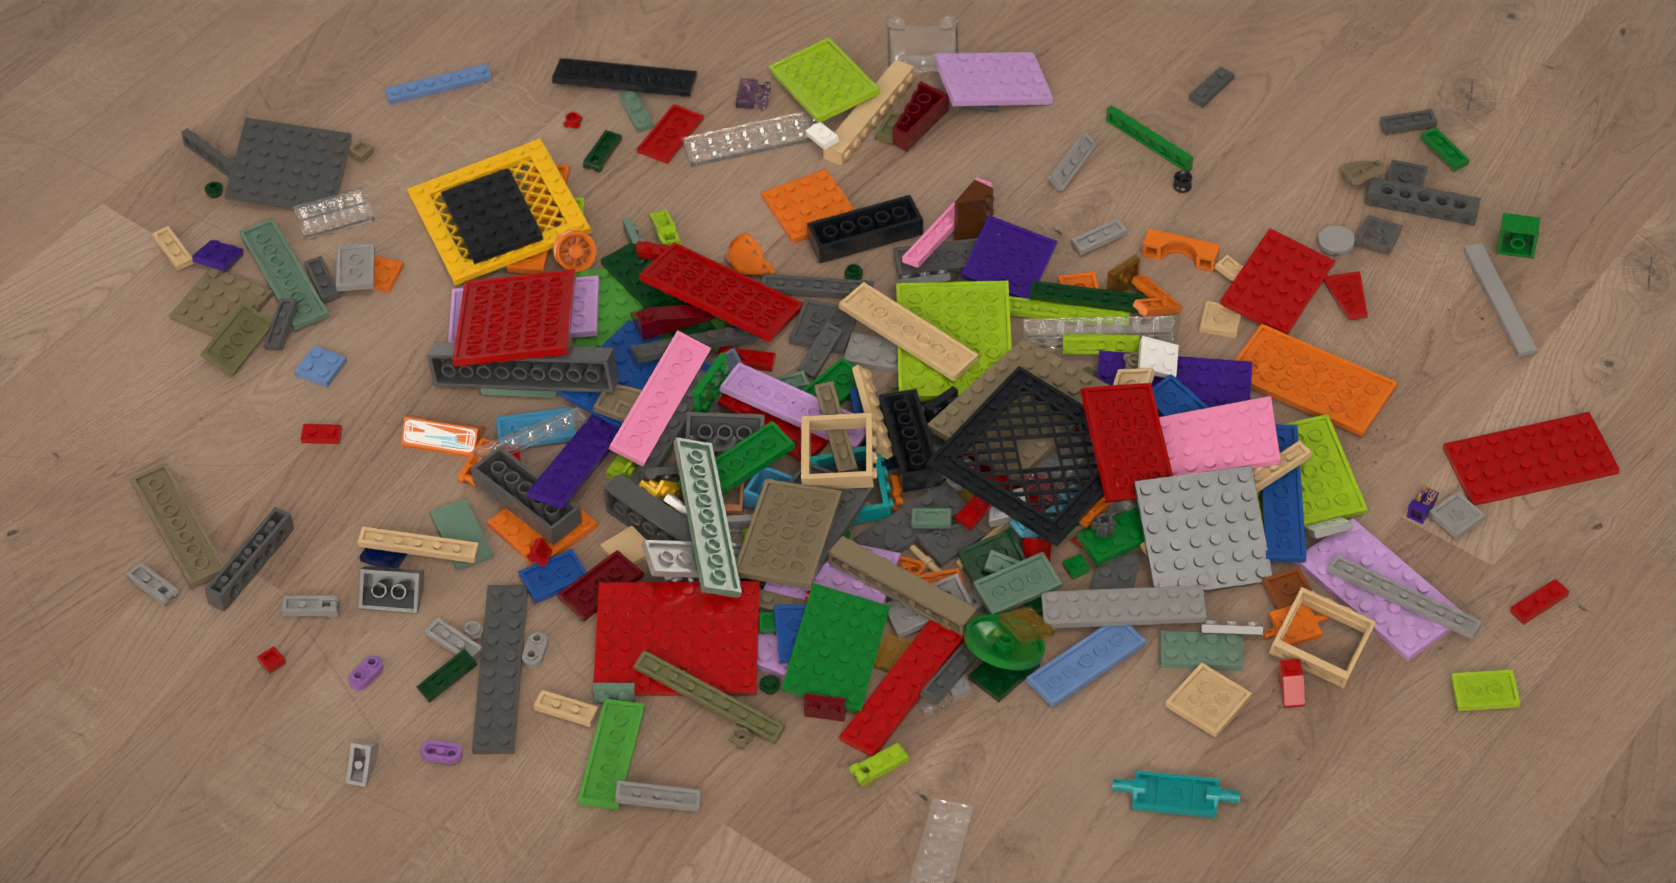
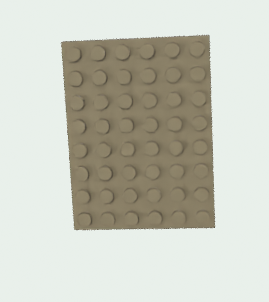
(1040, 363)

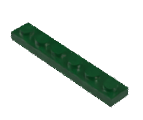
(1084, 296)

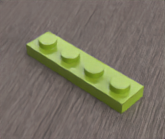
(1095, 342)

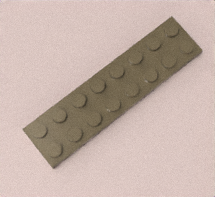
(178, 525)

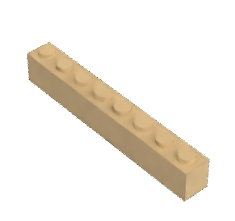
(870, 112)

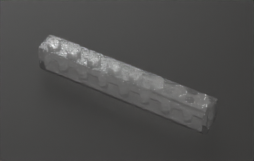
(1049, 332)

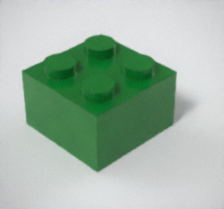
(1518, 235)

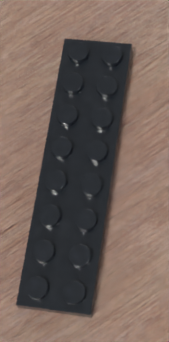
(624, 77)

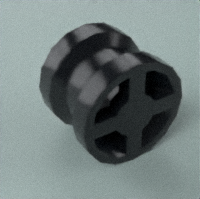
(1182, 181)

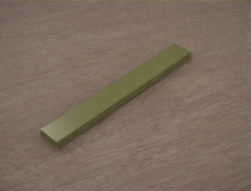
(709, 697)

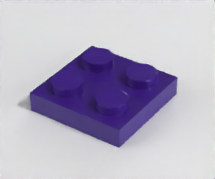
(217, 255)

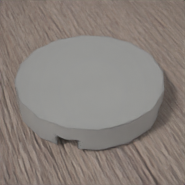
(1336, 240)

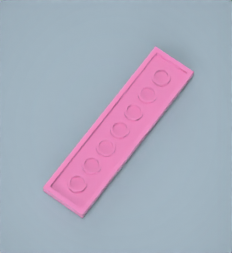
(659, 398)

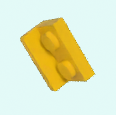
(661, 489)

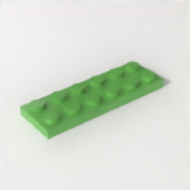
(611, 752)

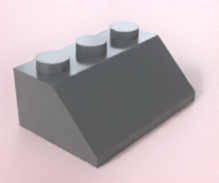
(390, 589)

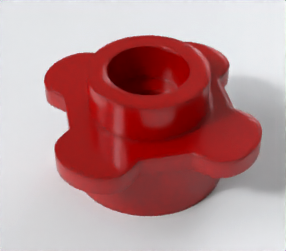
(572, 120)

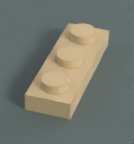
(172, 248)
(566, 708)

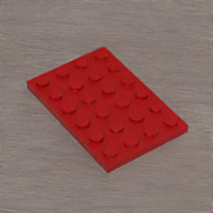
(1277, 282)
(1125, 437)

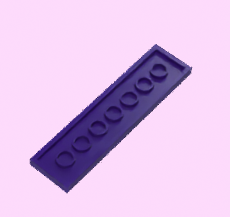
(574, 463)

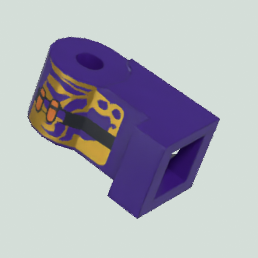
(1422, 503)

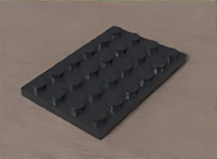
(491, 216)

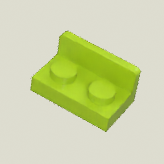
(621, 465)

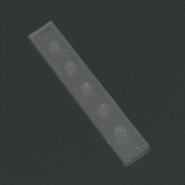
(534, 433)

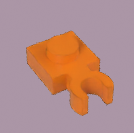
(896, 491)

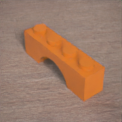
(1160, 243)

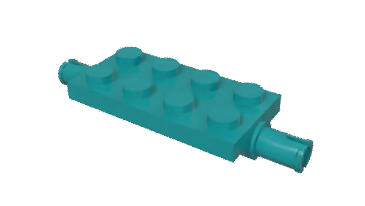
(1176, 793)

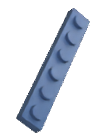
(438, 84)

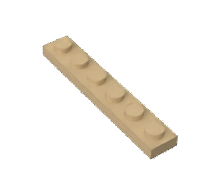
(871, 405)
(418, 544)

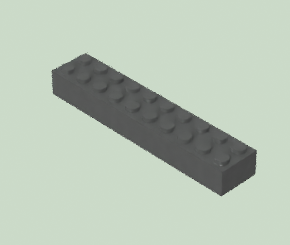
(579, 370)

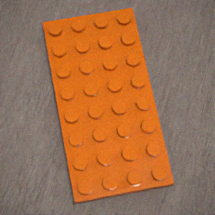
(1315, 380)

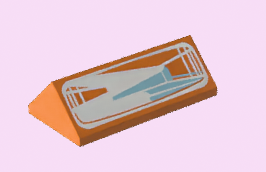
(440, 435)

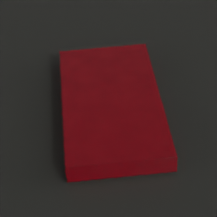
(583, 593)

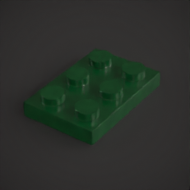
(975, 555)
(998, 681)

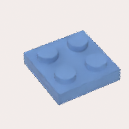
(320, 366)

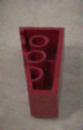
(920, 114)

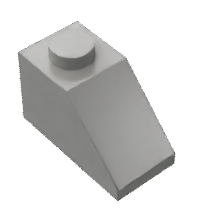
(361, 762)

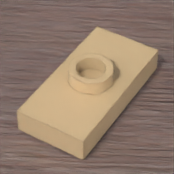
(1228, 267)

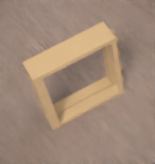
(843, 479)
(1309, 662)

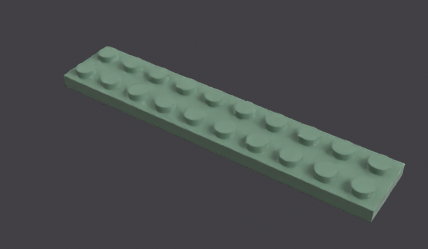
(707, 518)

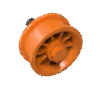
(574, 250)

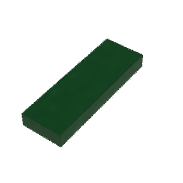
(446, 675)

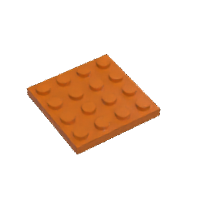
(805, 201)
(522, 536)

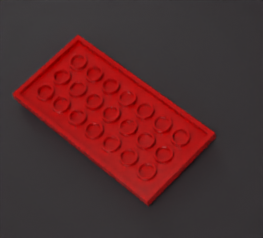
(721, 291)
(1530, 459)

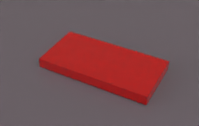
(667, 135)

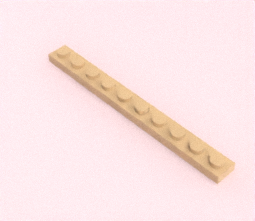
(1264, 476)

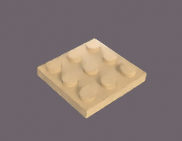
(1208, 700)

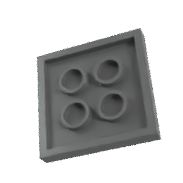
(813, 319)

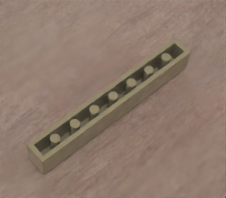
(901, 585)

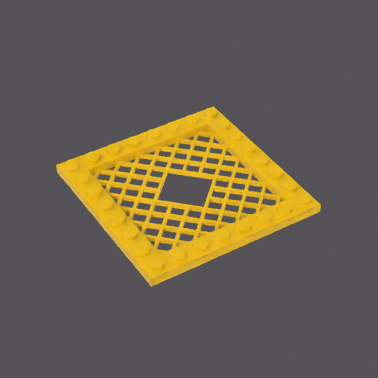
(463, 269)

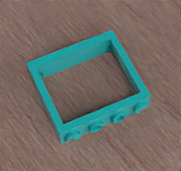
(870, 512)

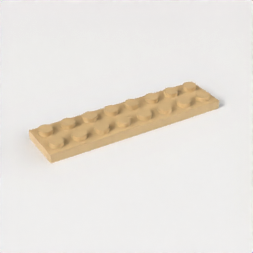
(908, 331)

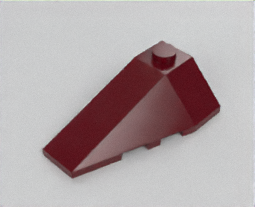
(666, 319)

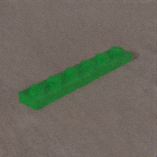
(1149, 138)

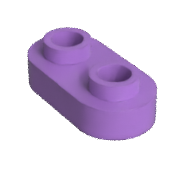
(367, 673)
(442, 752)

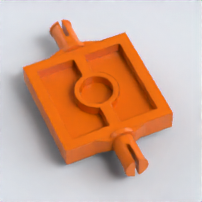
(1302, 629)

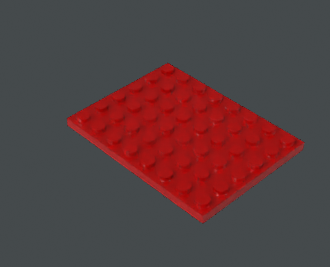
(515, 318)
(679, 623)

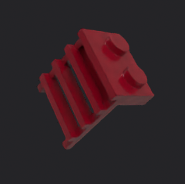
(824, 707)

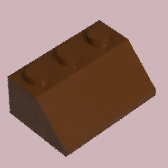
(973, 210)

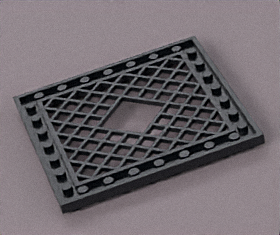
(1019, 384)

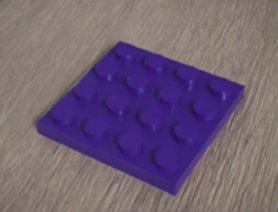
(1009, 255)

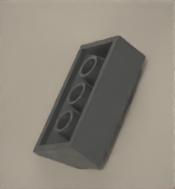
(722, 429)

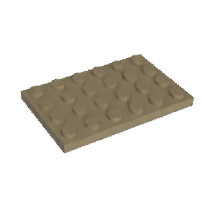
(788, 533)

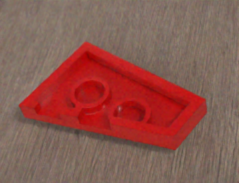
(1348, 293)

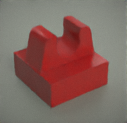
(539, 552)

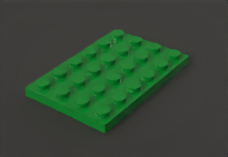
(836, 646)

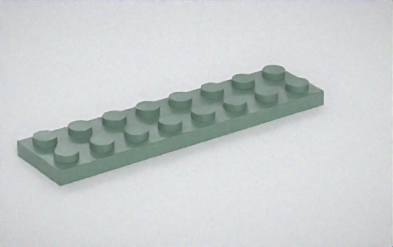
(283, 272)

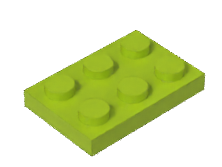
(1485, 690)

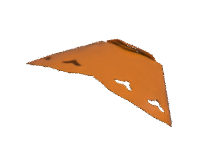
(741, 259)

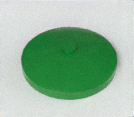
(999, 646)

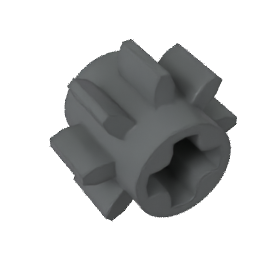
(1103, 525)

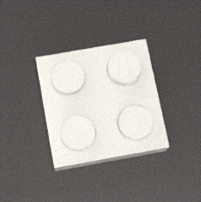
(1158, 355)

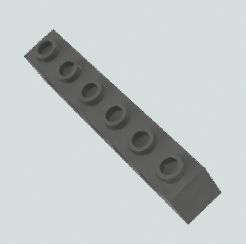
(1423, 201)
(249, 559)

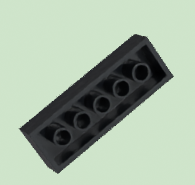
(864, 228)
(909, 440)

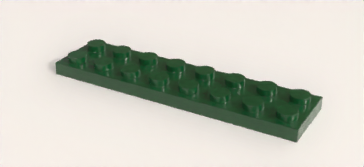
(626, 269)

